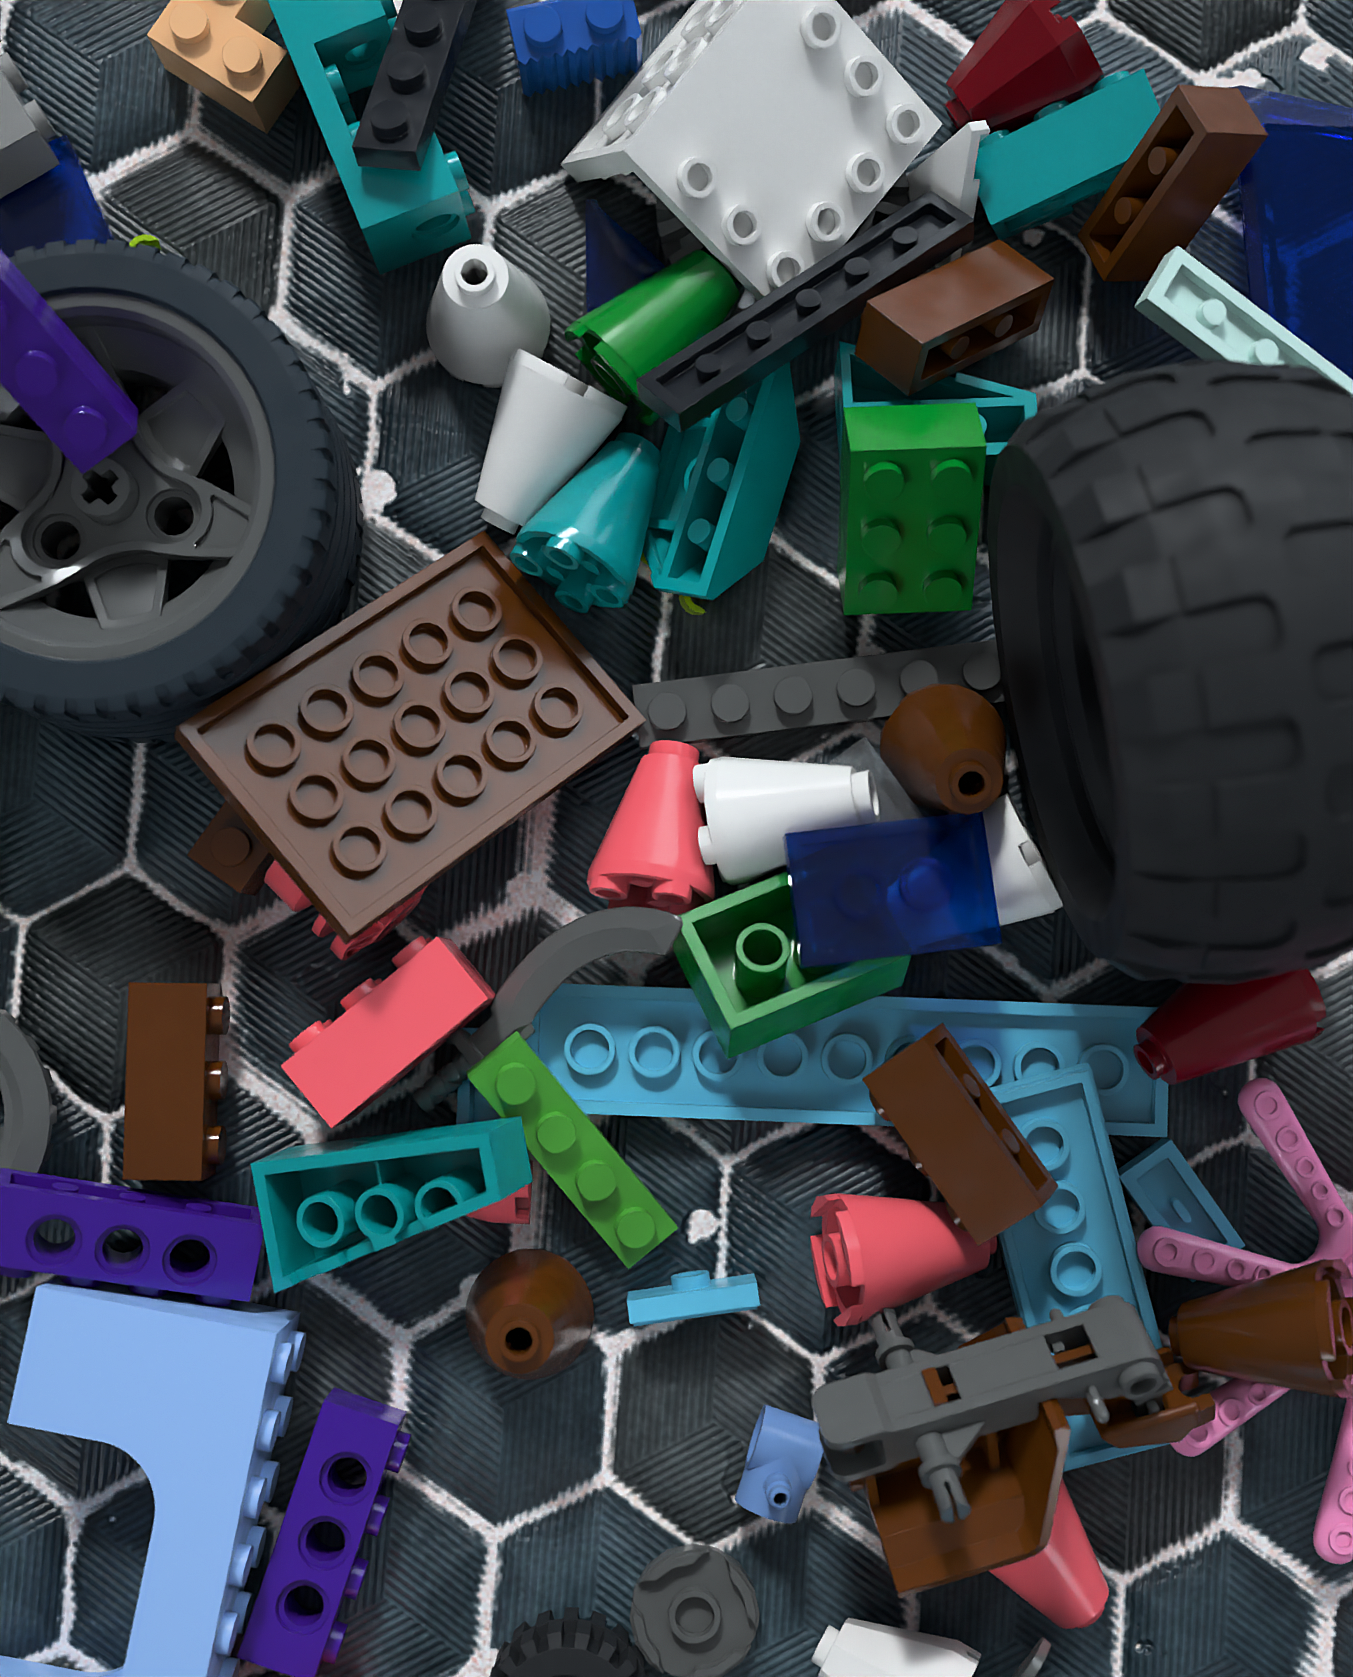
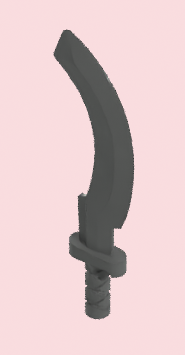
(541, 974)

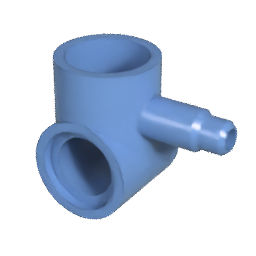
(779, 1465)

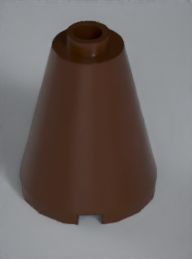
(946, 748)
(534, 1293)
(1274, 1331)

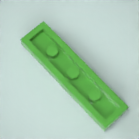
(572, 1149)

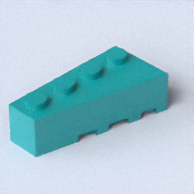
(370, 1192)

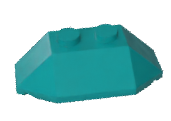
(722, 490)

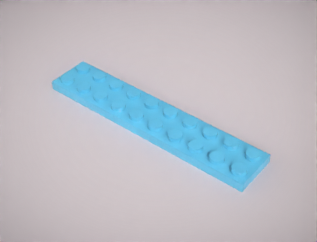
(660, 1058)

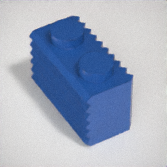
(574, 42)

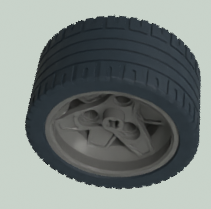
(276, 546)

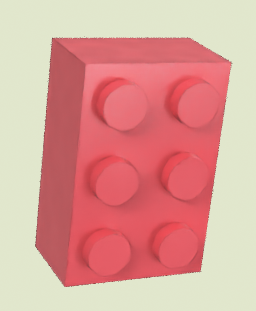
(387, 1028)

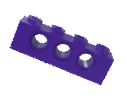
(160, 1220)
(281, 1630)

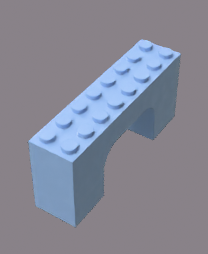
(199, 1410)

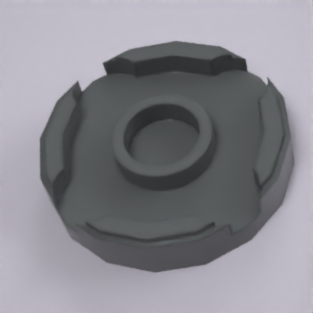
(694, 1612)

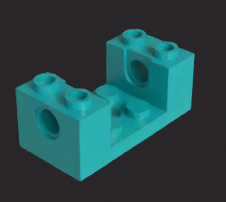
(340, 52)

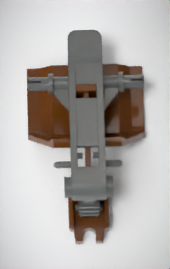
(974, 1441)

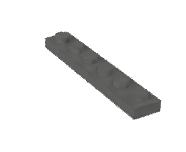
(809, 693)

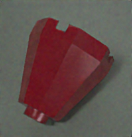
(1021, 66)

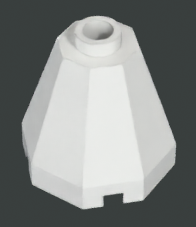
(889, 1651)

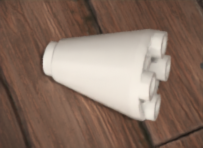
(760, 800)

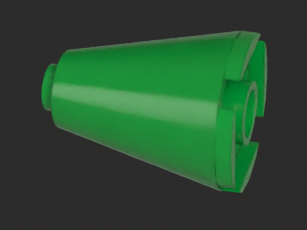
(653, 324)

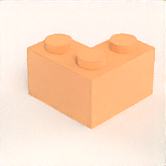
(226, 57)

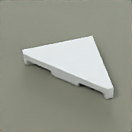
(951, 173)

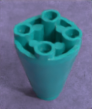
(594, 527)

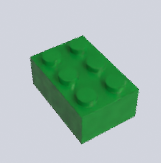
(909, 507)
(749, 975)

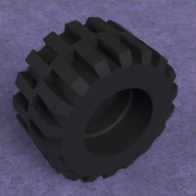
(569, 1648)

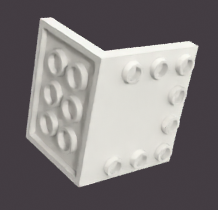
(762, 132)

